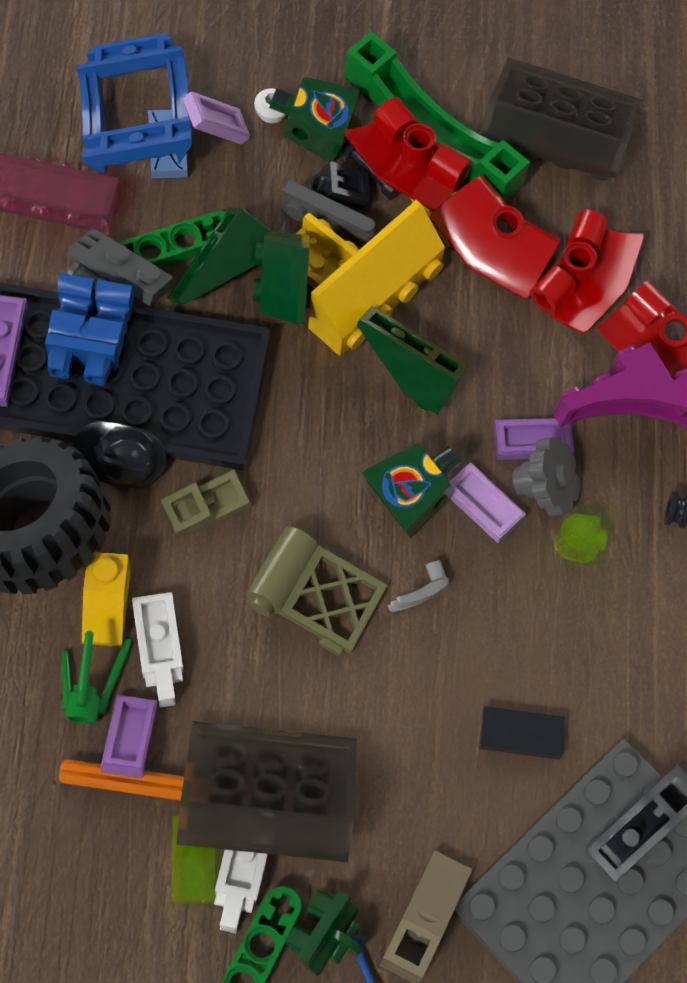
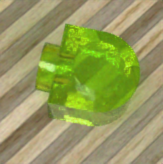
(581, 538)

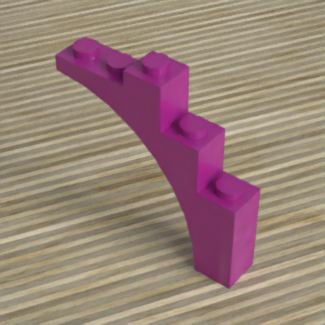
(632, 387)

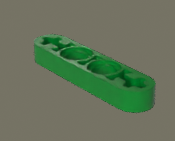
(165, 239)
(247, 962)

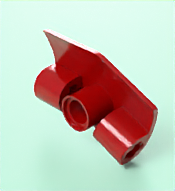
(390, 150)
(506, 259)
(586, 293)
(643, 322)

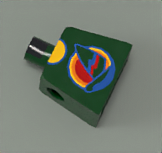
(316, 115)
(413, 484)

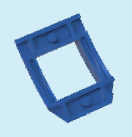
(139, 141)

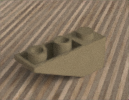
(426, 918)

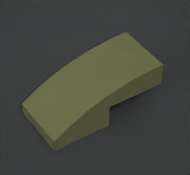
(206, 504)

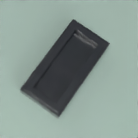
(521, 732)

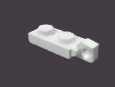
(158, 644)
(238, 885)

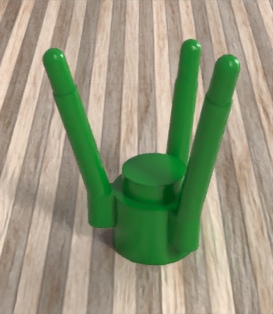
(83, 703)

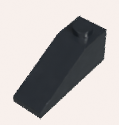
(643, 824)

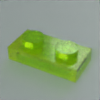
(192, 872)

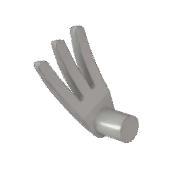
(438, 582)

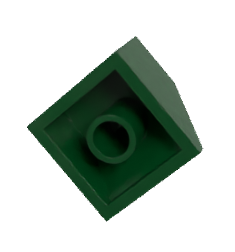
(283, 276)

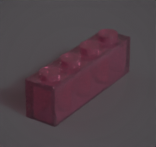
(58, 193)

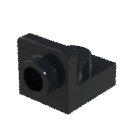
(343, 184)

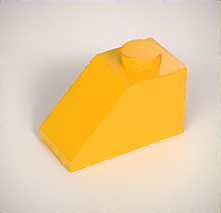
(106, 598)

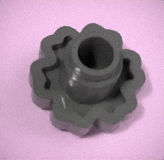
(549, 477)

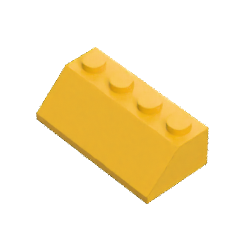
(378, 276)

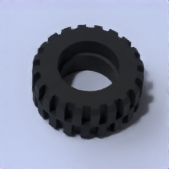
(67, 532)

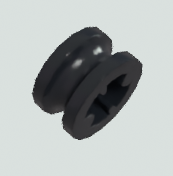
(676, 510)

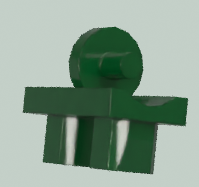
(331, 936)

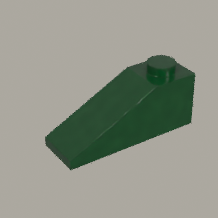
(222, 257)
(416, 364)

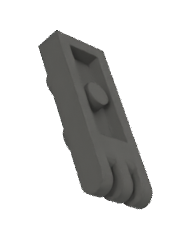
(344, 221)
(121, 266)

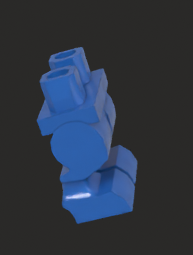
(83, 340)

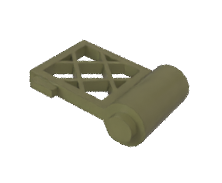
(287, 573)

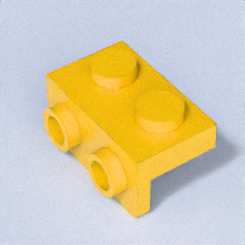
(326, 249)

